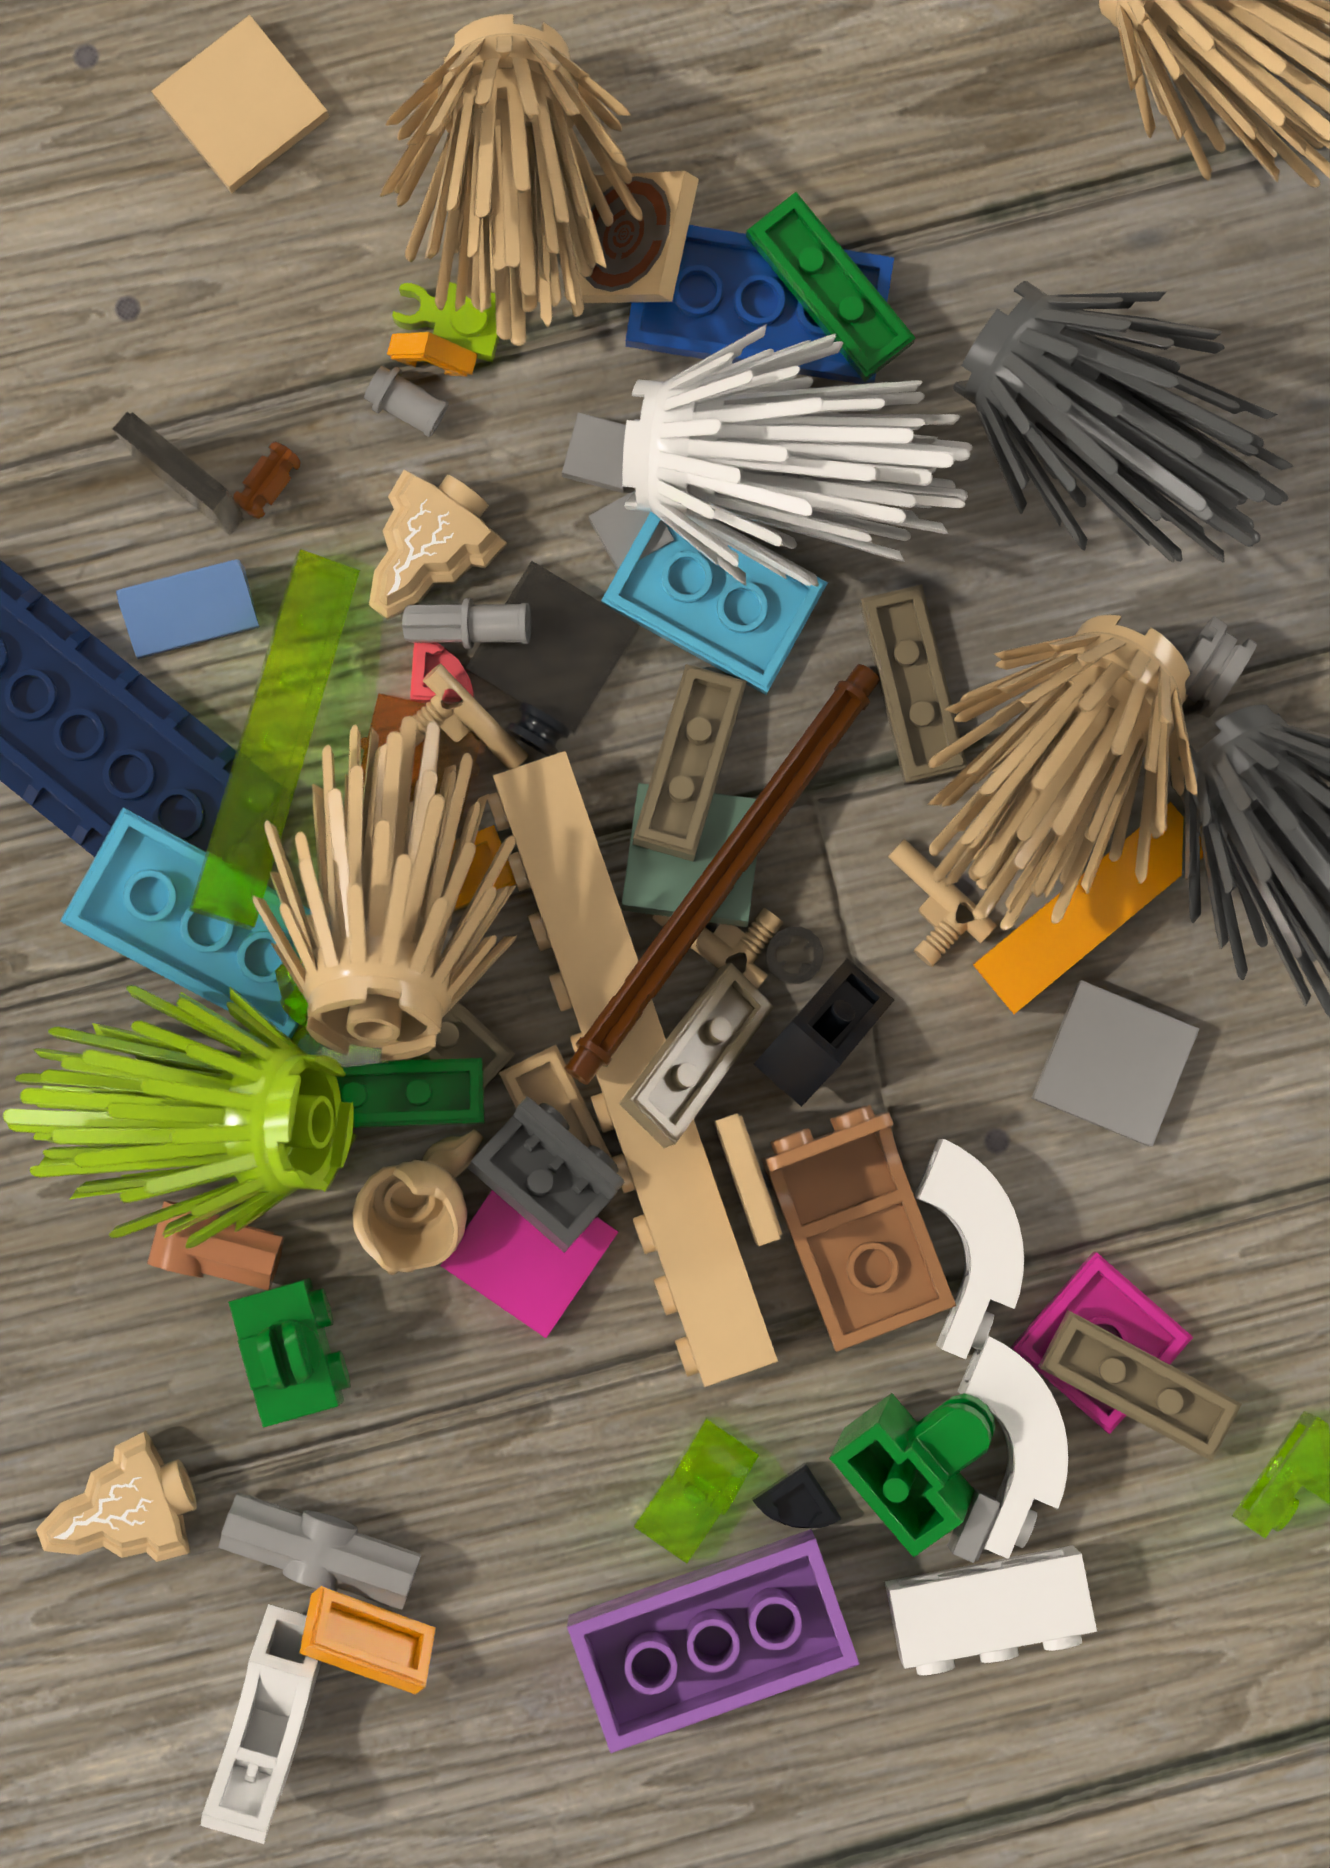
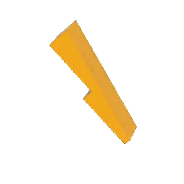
(1043, 951)

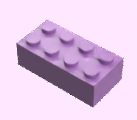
(711, 1640)

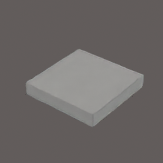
(1115, 1063)

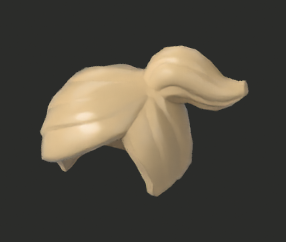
(416, 1210)

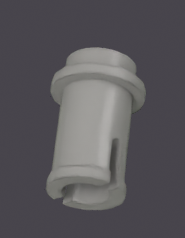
(405, 400)

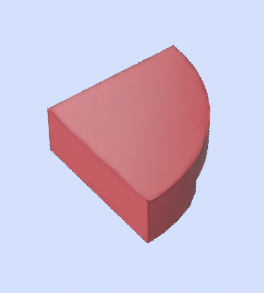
(425, 658)

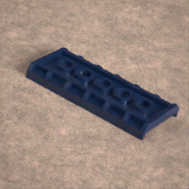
(95, 733)

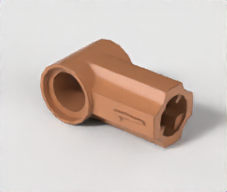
(240, 1256)

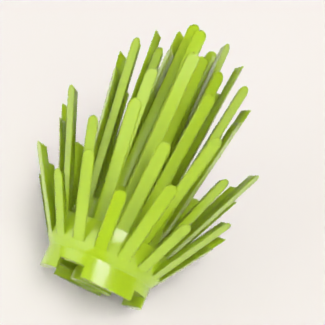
(186, 1104)

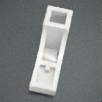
(990, 1241)
(1033, 1439)
(263, 1730)

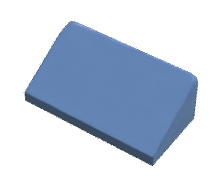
(188, 608)

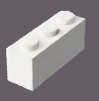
(991, 1609)

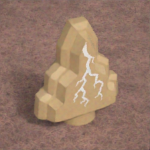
(430, 541)
(126, 1507)

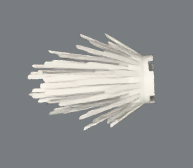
(777, 454)

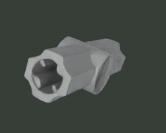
(319, 1550)

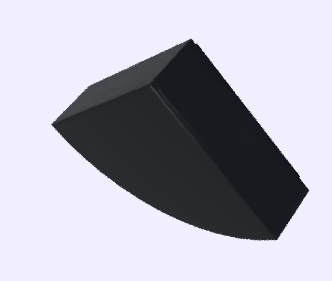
(797, 1501)

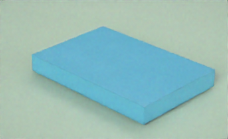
(709, 611)

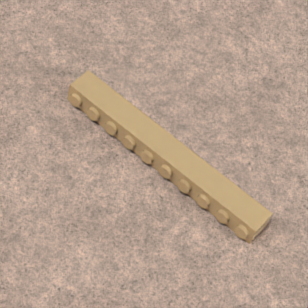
(674, 1183)

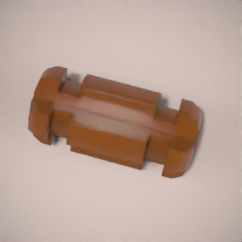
(266, 480)

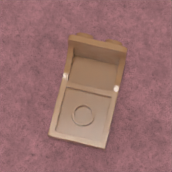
(857, 1227)

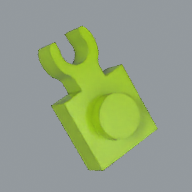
(463, 327)

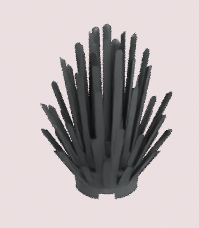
(1111, 421)
(1269, 825)

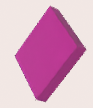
(521, 1267)
(1117, 1306)

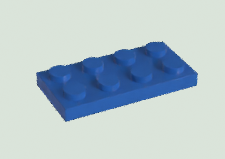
(732, 291)

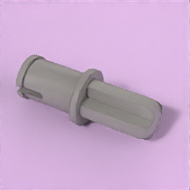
(467, 623)

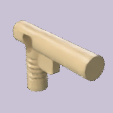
(463, 717)
(940, 907)
(730, 941)

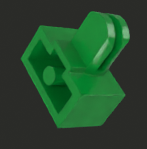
(289, 1351)
(913, 1467)

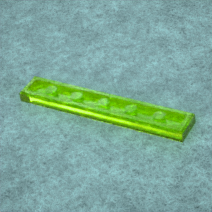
(274, 739)

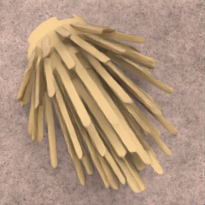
(1225, 57)
(510, 170)
(1066, 763)
(385, 900)

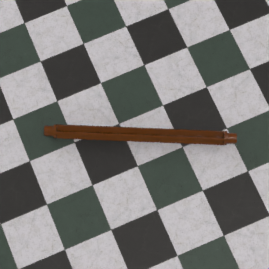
(721, 874)

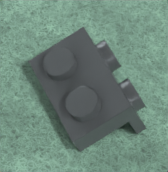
(547, 1173)

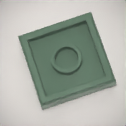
(660, 881)

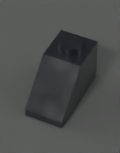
(824, 1032)

